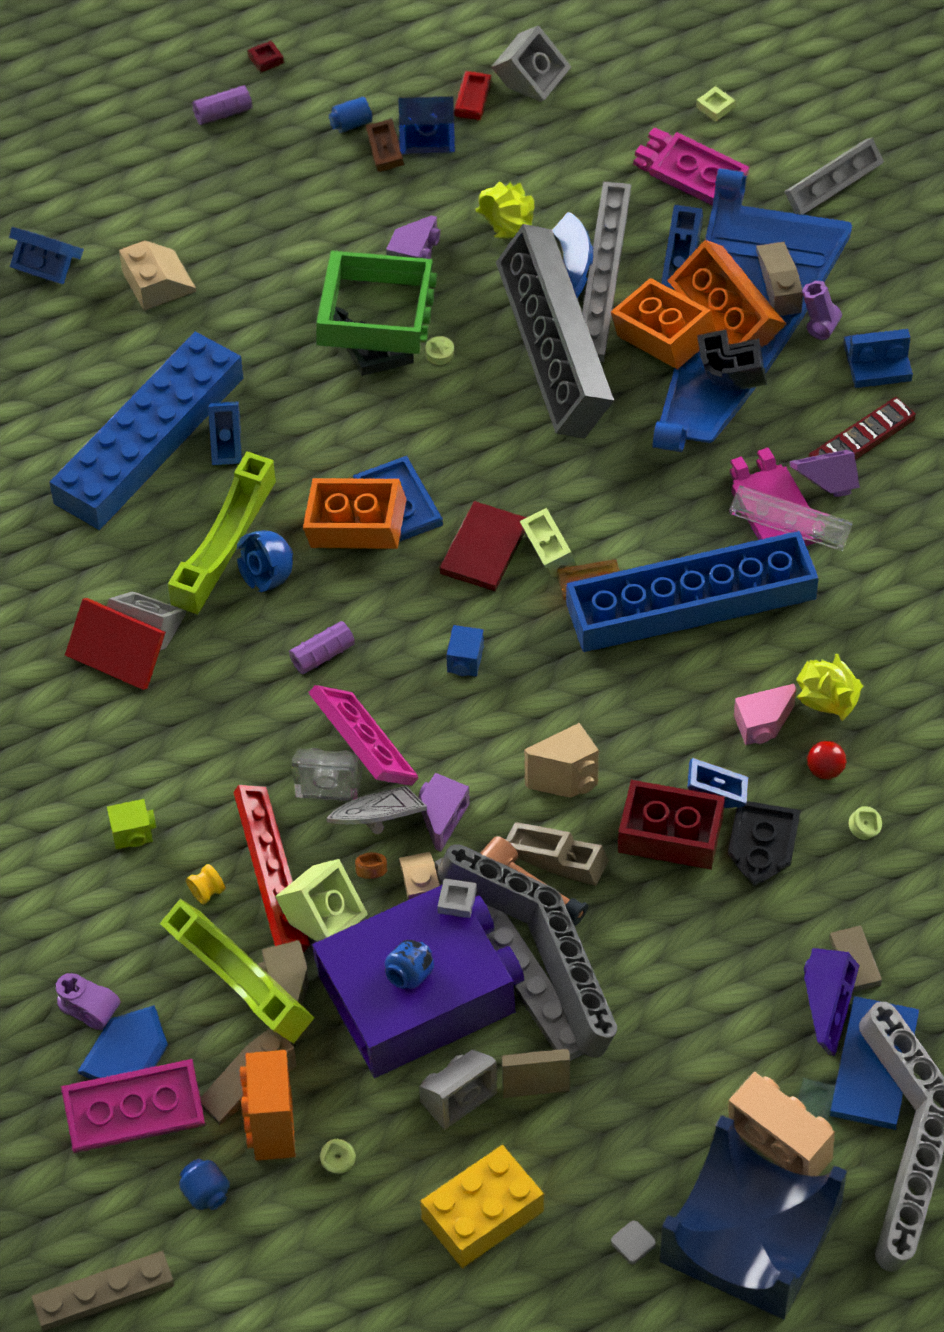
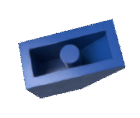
(225, 432)

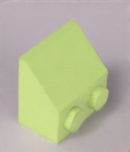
(322, 901)

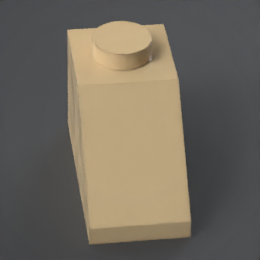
(418, 874)

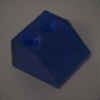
(426, 124)

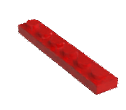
(267, 859)

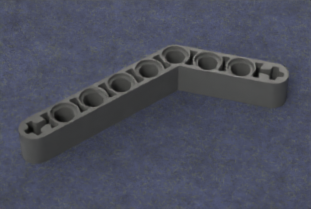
(554, 937)

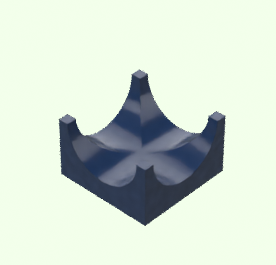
(751, 1224)

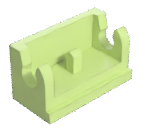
(548, 541)

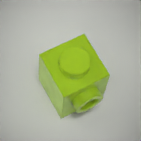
(131, 824)

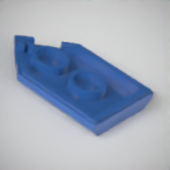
(126, 1045)

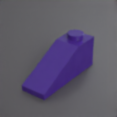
(829, 986)

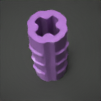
(222, 105)
(322, 647)

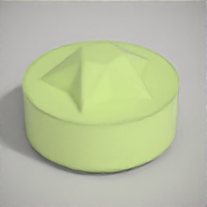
(439, 350)
(865, 823)
(337, 1156)

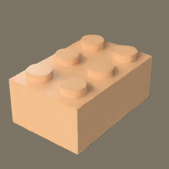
(781, 1127)

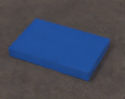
(420, 511)

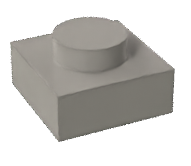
(457, 898)

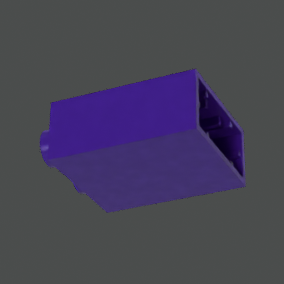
(461, 995)

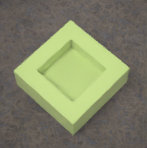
(715, 103)

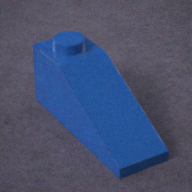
(682, 240)

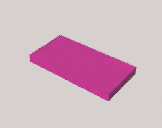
(363, 735)
(132, 1106)

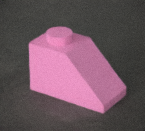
(763, 713)

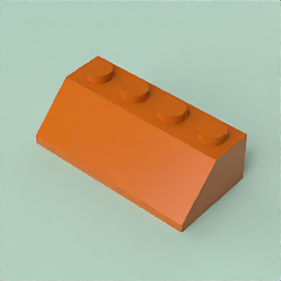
(721, 285)

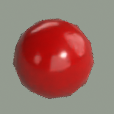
(826, 760)

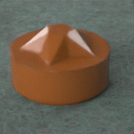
(371, 865)

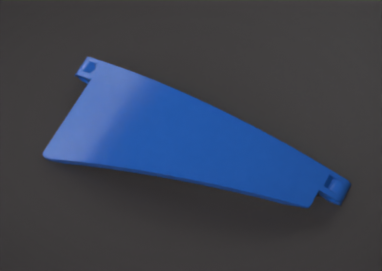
(693, 404)

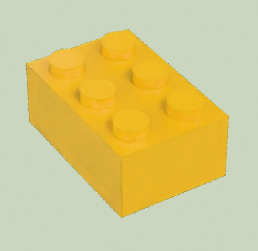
(482, 1206)

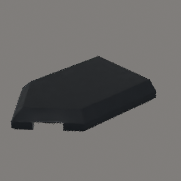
(763, 840)

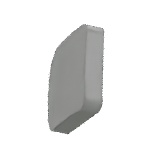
(633, 1242)

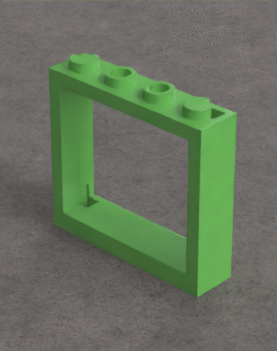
(375, 269)

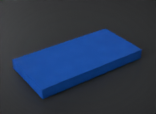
(863, 1084)

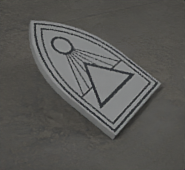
(378, 808)

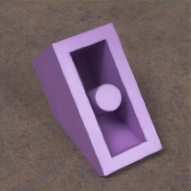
(831, 471)
(445, 805)

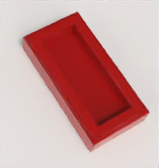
(472, 95)

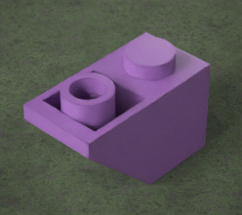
(415, 239)

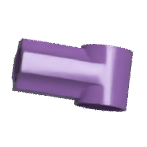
(822, 312)

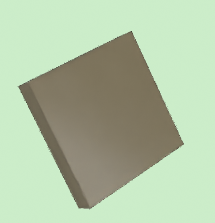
(536, 1073)

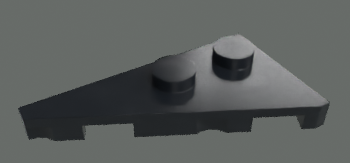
(372, 360)

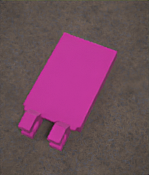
(684, 163)
(771, 480)

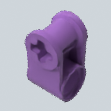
(86, 1000)

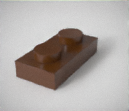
(385, 145)

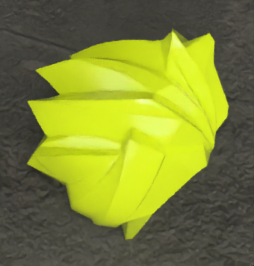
(506, 208)
(829, 687)

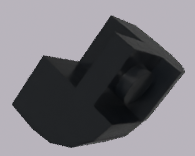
(732, 365)

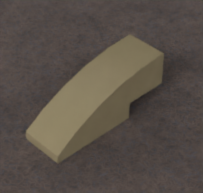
(558, 852)

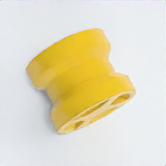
(205, 884)

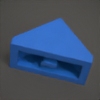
(718, 781)

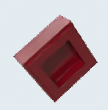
(265, 56)

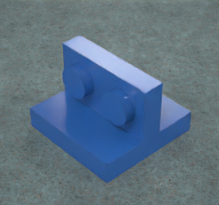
(42, 255)
(879, 358)

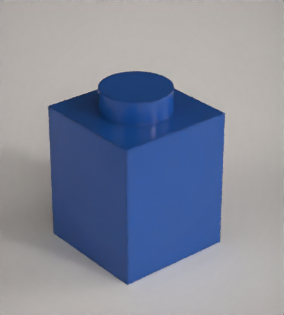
(465, 651)

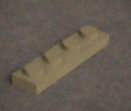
(102, 1290)

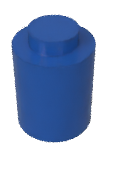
(350, 115)

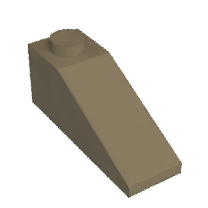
(780, 278)
(225, 1094)

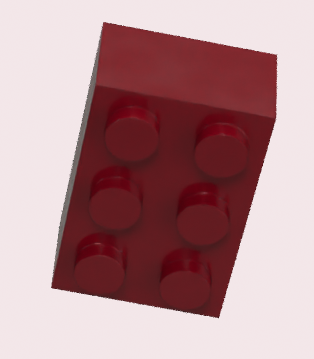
(671, 824)

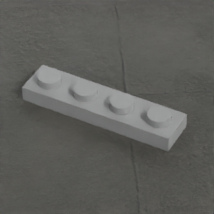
(834, 176)

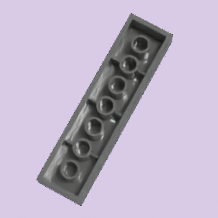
(554, 331)

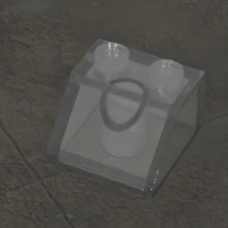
(327, 774)

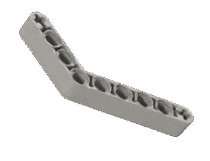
(875, 1027)

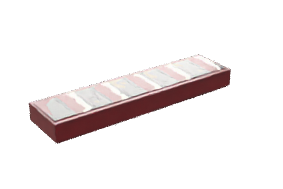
(870, 430)

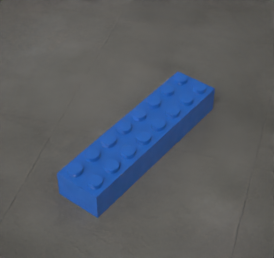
(146, 430)
(691, 591)

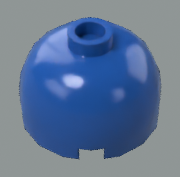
(264, 559)

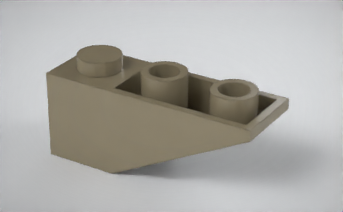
(288, 968)

